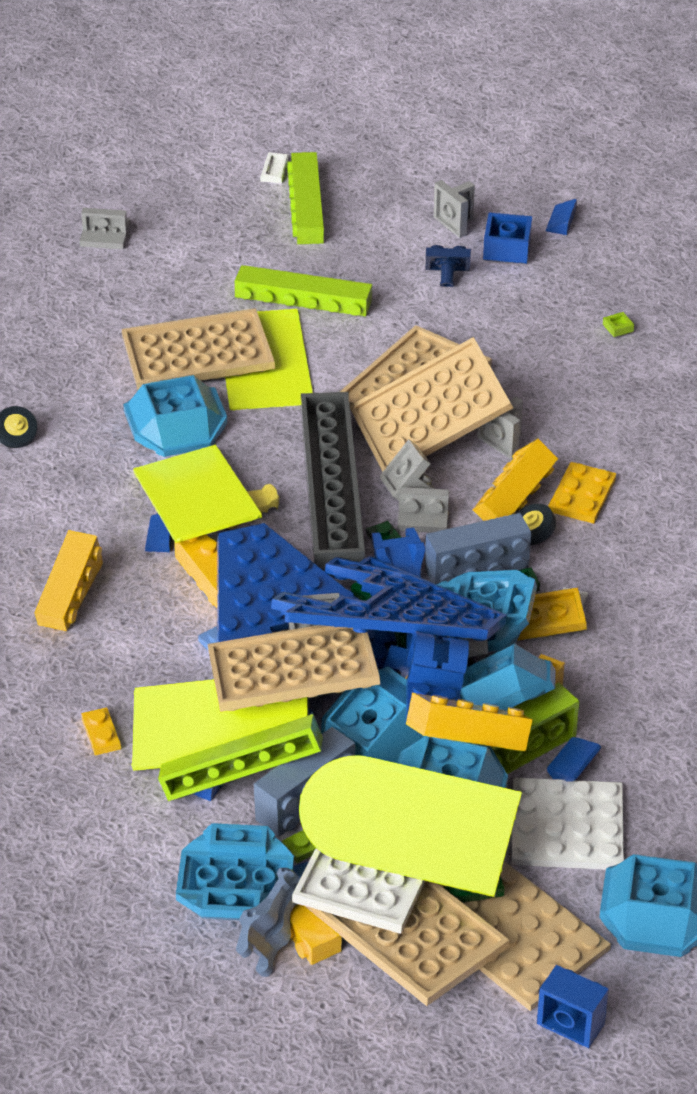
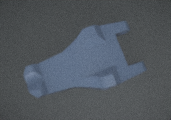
(268, 924)

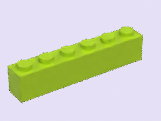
(305, 198)
(303, 290)
(240, 757)

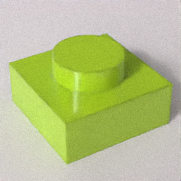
(618, 324)
(299, 846)

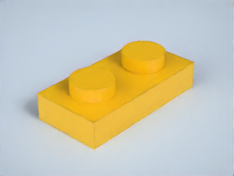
(101, 731)

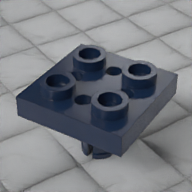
(447, 261)

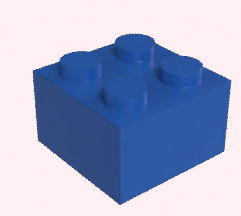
(507, 237)
(572, 1006)

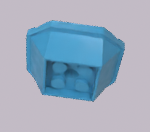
(175, 415)
(503, 591)
(508, 678)
(385, 702)
(455, 759)
(230, 869)
(651, 904)

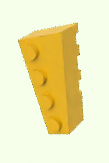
(517, 481)
(200, 561)
(69, 580)
(469, 722)

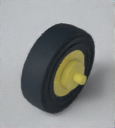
(17, 427)
(540, 522)

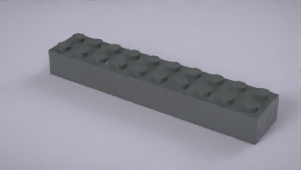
(331, 478)

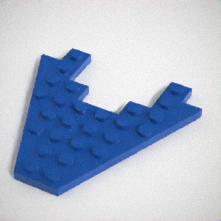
(258, 566)
(397, 604)

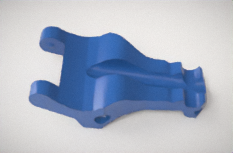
(403, 553)

